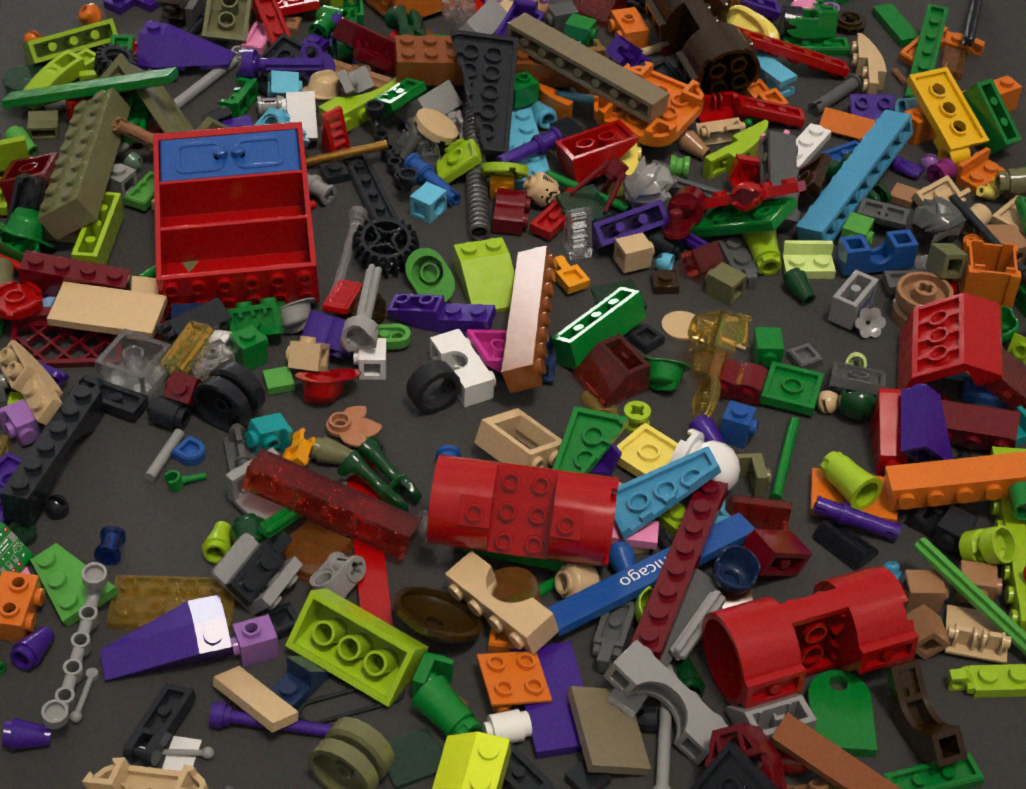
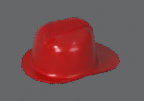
(325, 386)

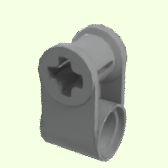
(336, 573)

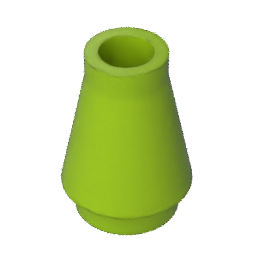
(217, 542)

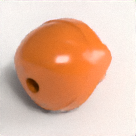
(90, 14)

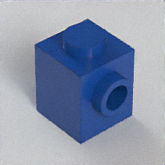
(738, 424)

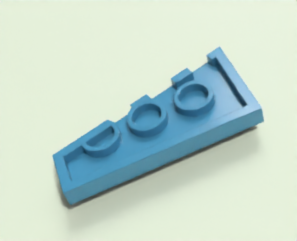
(659, 490)

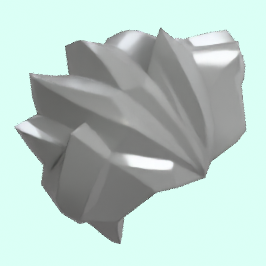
(647, 184)

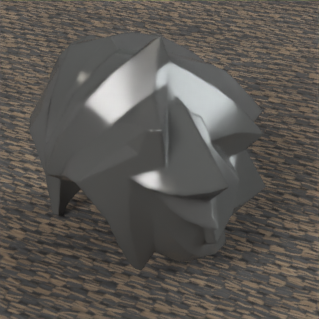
(937, 221)

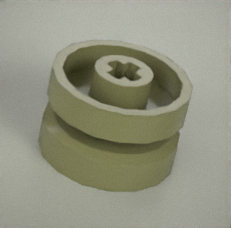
(351, 756)

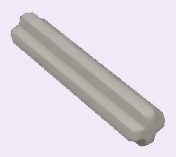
(693, 630)

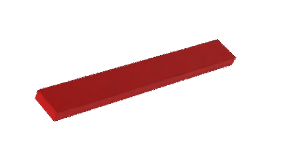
(373, 587)

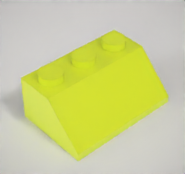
(473, 762)

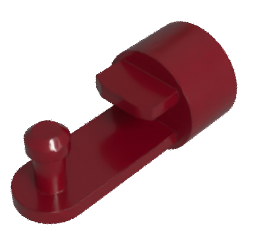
(685, 212)

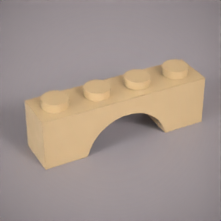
(524, 622)

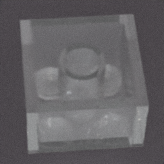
(133, 362)

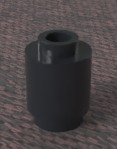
(666, 245)
(168, 413)

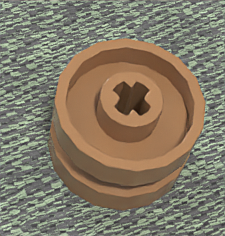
(916, 290)

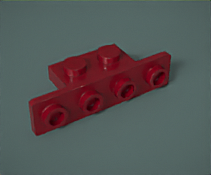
(367, 45)

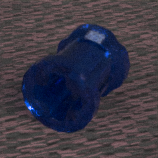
(109, 549)

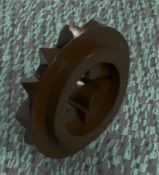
(851, 22)

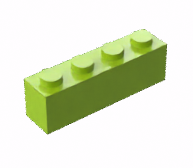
(73, 40)
(98, 237)

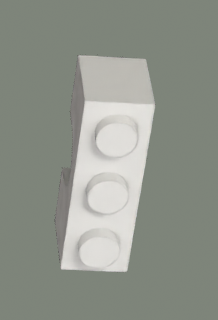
(458, 353)

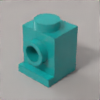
(268, 433)

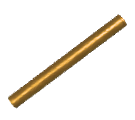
(346, 153)

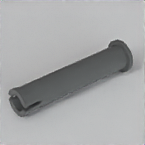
(852, 84)

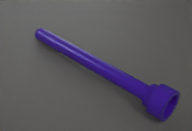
(224, 715)

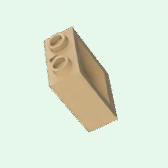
(498, 435)

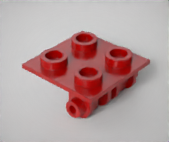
(720, 107)

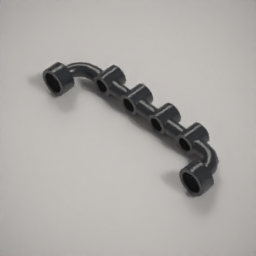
(403, 178)

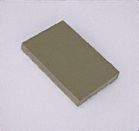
(607, 734)

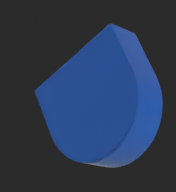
(189, 452)

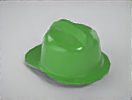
(430, 273)

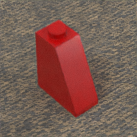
(886, 430)

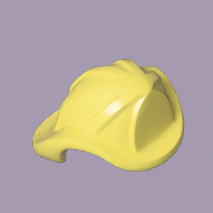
(751, 20)

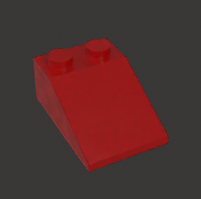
(587, 150)

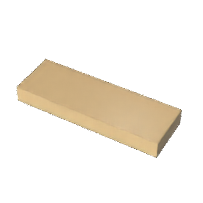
(255, 699)

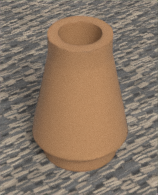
(692, 144)

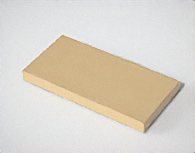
(106, 309)

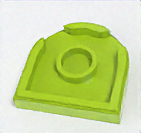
(458, 159)

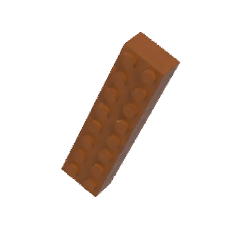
(434, 62)

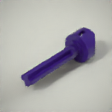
(252, 64)

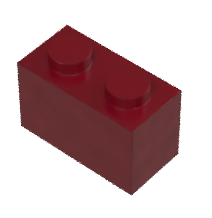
(777, 552)

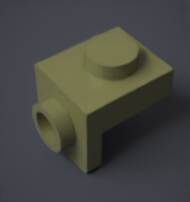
(754, 468)

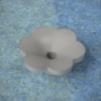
(874, 323)

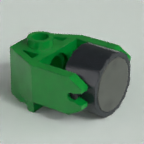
(808, 22)

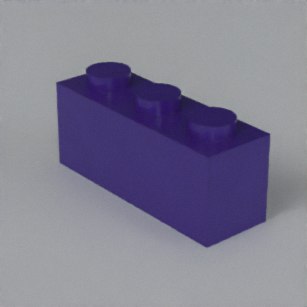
(629, 223)

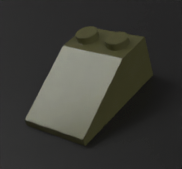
(227, 20)

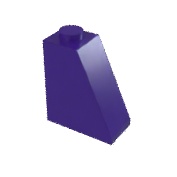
(923, 425)

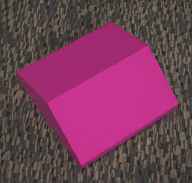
(489, 345)

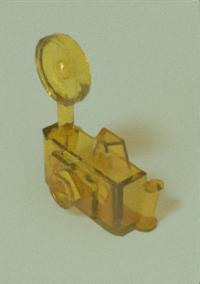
(714, 337)

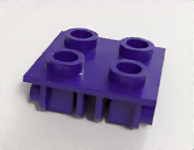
(870, 105)

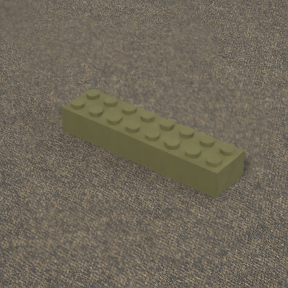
(83, 165)

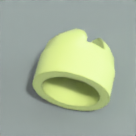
(862, 359)

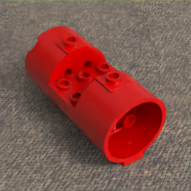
(522, 510)
(768, 647)

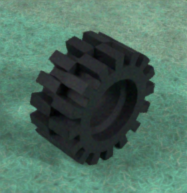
(107, 54)

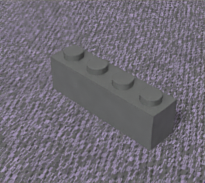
(779, 162)

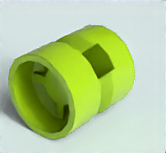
(988, 545)

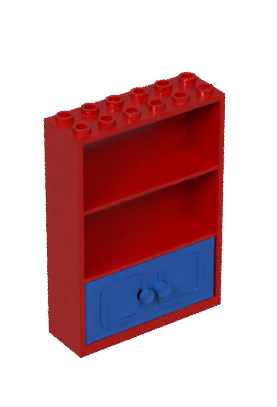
(239, 210)

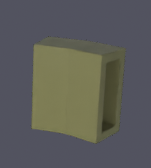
(43, 125)

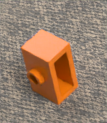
(629, 25)

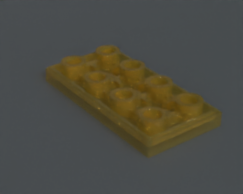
(152, 596)

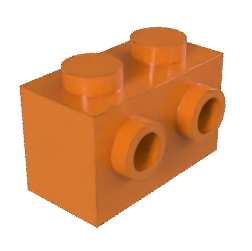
(18, 604)

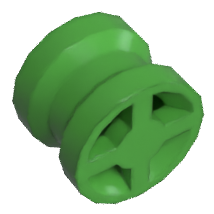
(680, 166)

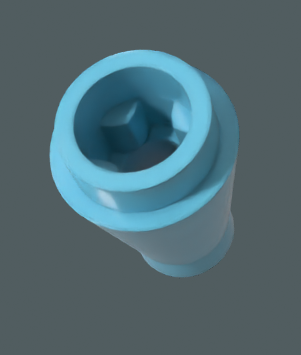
(543, 114)

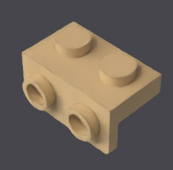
(941, 188)

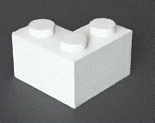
(302, 109)

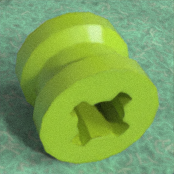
(638, 414)

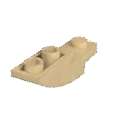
(868, 64)
(32, 380)

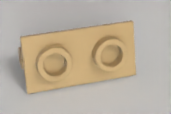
(719, 131)

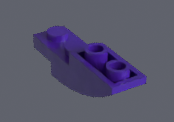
(435, 315)

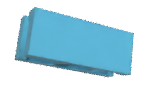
(775, 74)

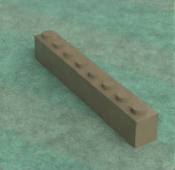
(589, 68)

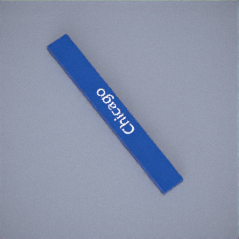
(633, 580)

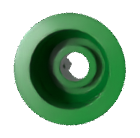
(444, 708)

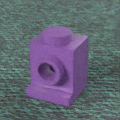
(19, 423)

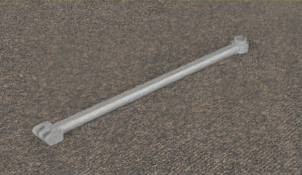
(193, 91)

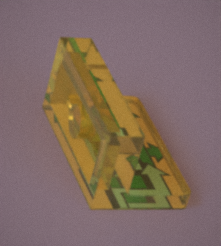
(187, 347)

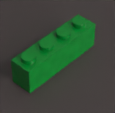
(610, 317)

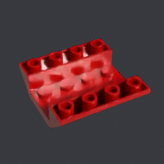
(951, 339)

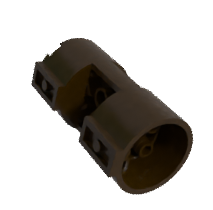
(711, 49)

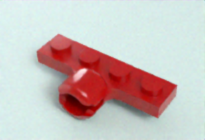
(750, 195)

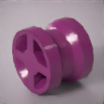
(941, 169)

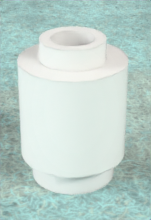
(509, 725)

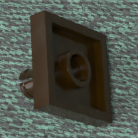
(814, 175)

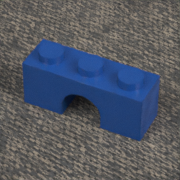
(895, 253)

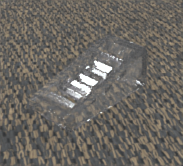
(582, 247)

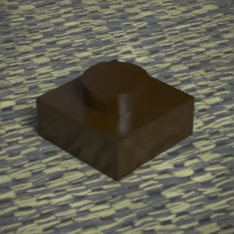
(664, 281)

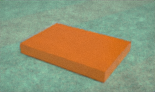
(824, 488)

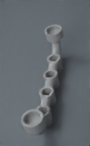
(56, 711)

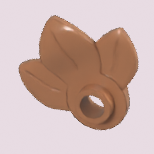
(352, 426)

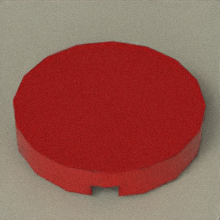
(19, 300)

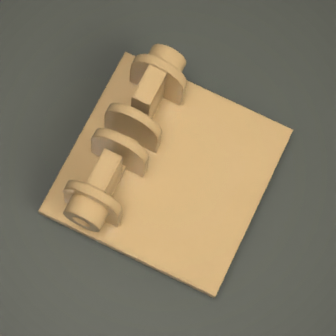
(975, 636)

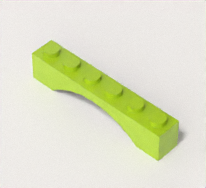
(354, 106)

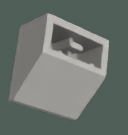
(771, 713)

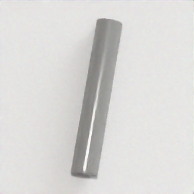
(164, 455)

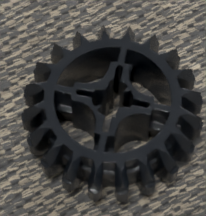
(385, 238)

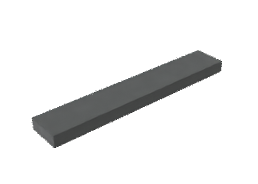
(698, 591)

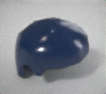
(736, 569)

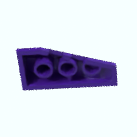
(168, 46)
(178, 638)

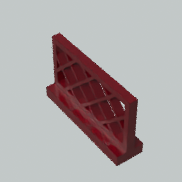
(39, 326)

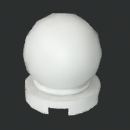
(723, 454)

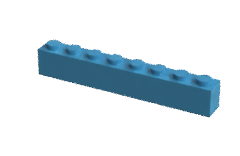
(856, 177)

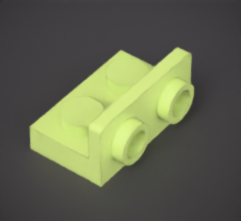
(810, 256)

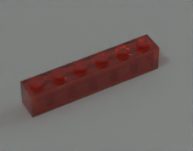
(331, 503)

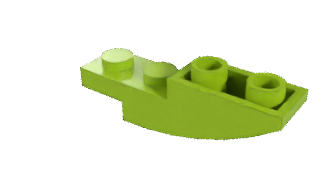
(62, 70)
(742, 143)

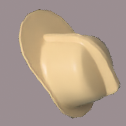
(325, 85)

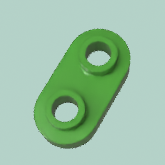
(396, 335)

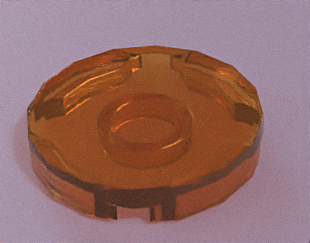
(515, 585)

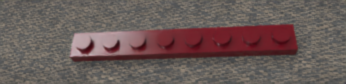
(680, 567)

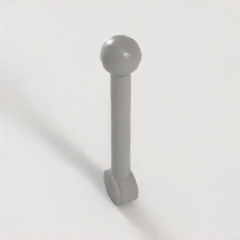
(91, 675)
(206, 753)

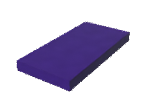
(553, 721)

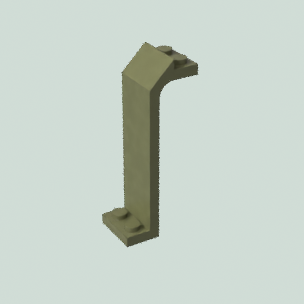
(158, 101)

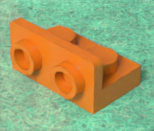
(976, 171)

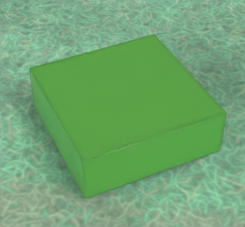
(278, 380)

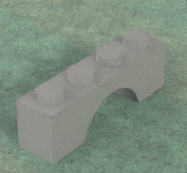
(643, 674)

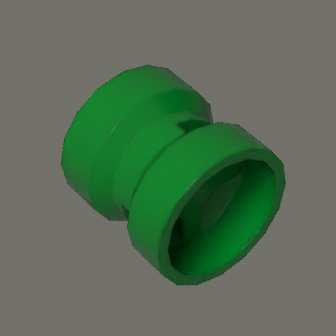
(322, 26)

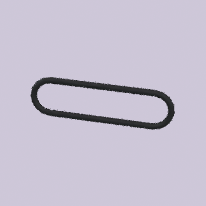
(347, 714)

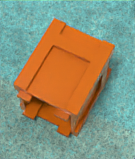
(991, 272)

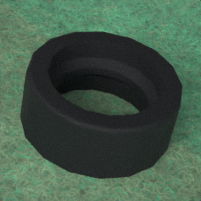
(424, 377)

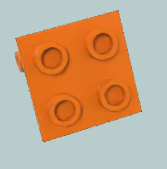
(513, 679)

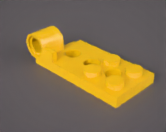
(949, 141)

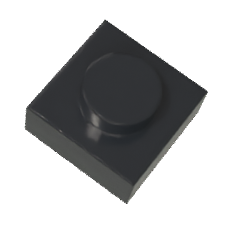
(334, 172)

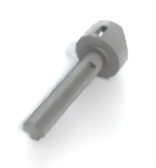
(361, 330)

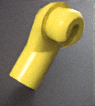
(988, 192)

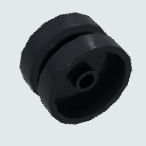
(229, 396)

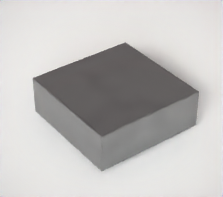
(804, 356)

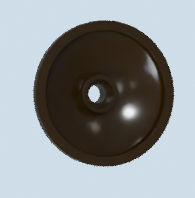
(436, 615)

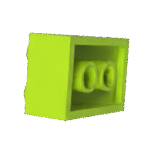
(485, 272)

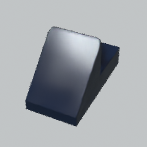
(300, 681)

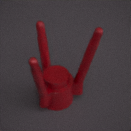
(614, 171)

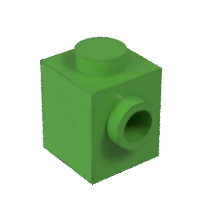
(857, 225)

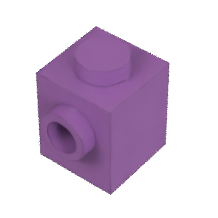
(254, 640)

